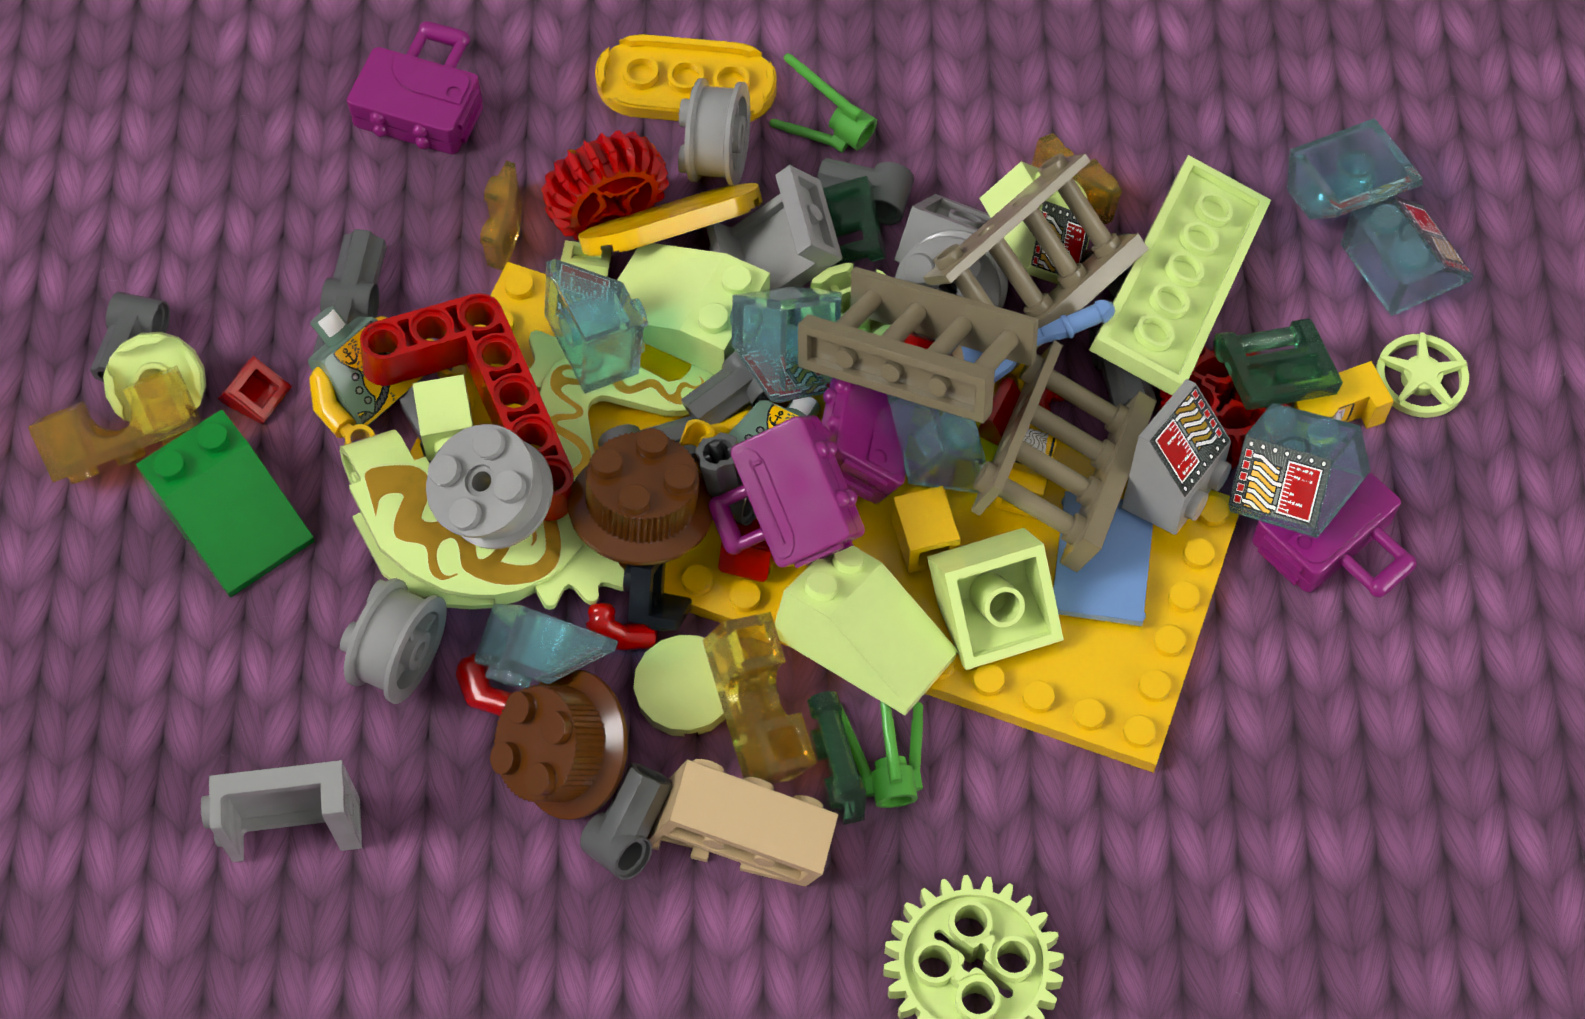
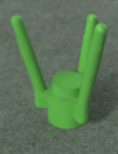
(849, 122)
(892, 781)

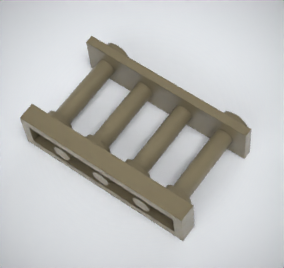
(1078, 281)
(908, 370)
(1111, 458)

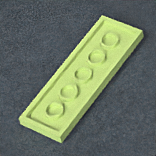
(1183, 277)

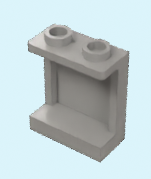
(785, 236)
(282, 799)

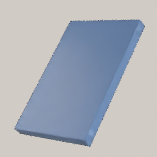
(1115, 579)

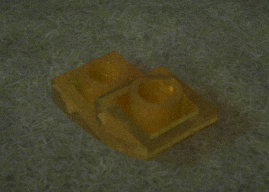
(1099, 186)
(505, 211)

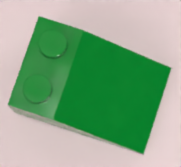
(225, 503)

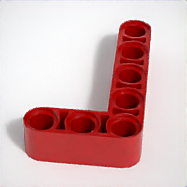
(478, 347)

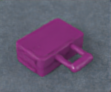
(417, 97)
(865, 438)
(794, 494)
(1360, 520)

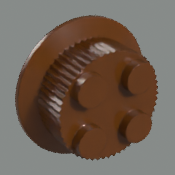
(640, 500)
(562, 745)

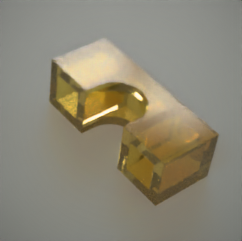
(75, 444)
(744, 667)

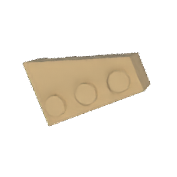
(745, 822)

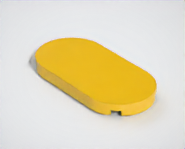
(654, 73)
(671, 219)

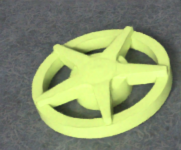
(1423, 374)

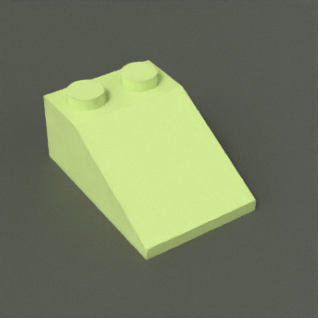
(690, 299)
(864, 628)

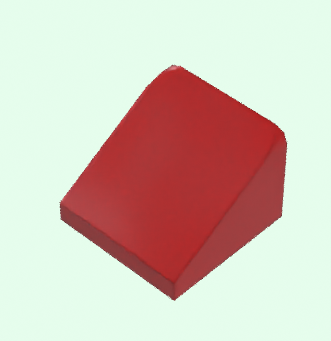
(255, 391)
(1003, 406)
(750, 563)

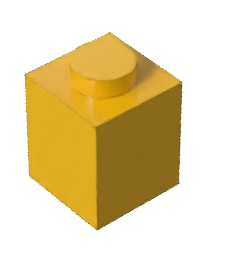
(923, 525)

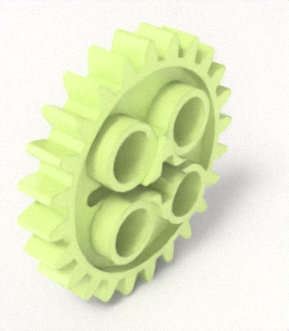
(1006, 930)

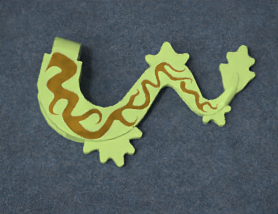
(435, 561)

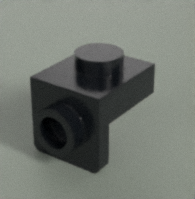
(648, 601)

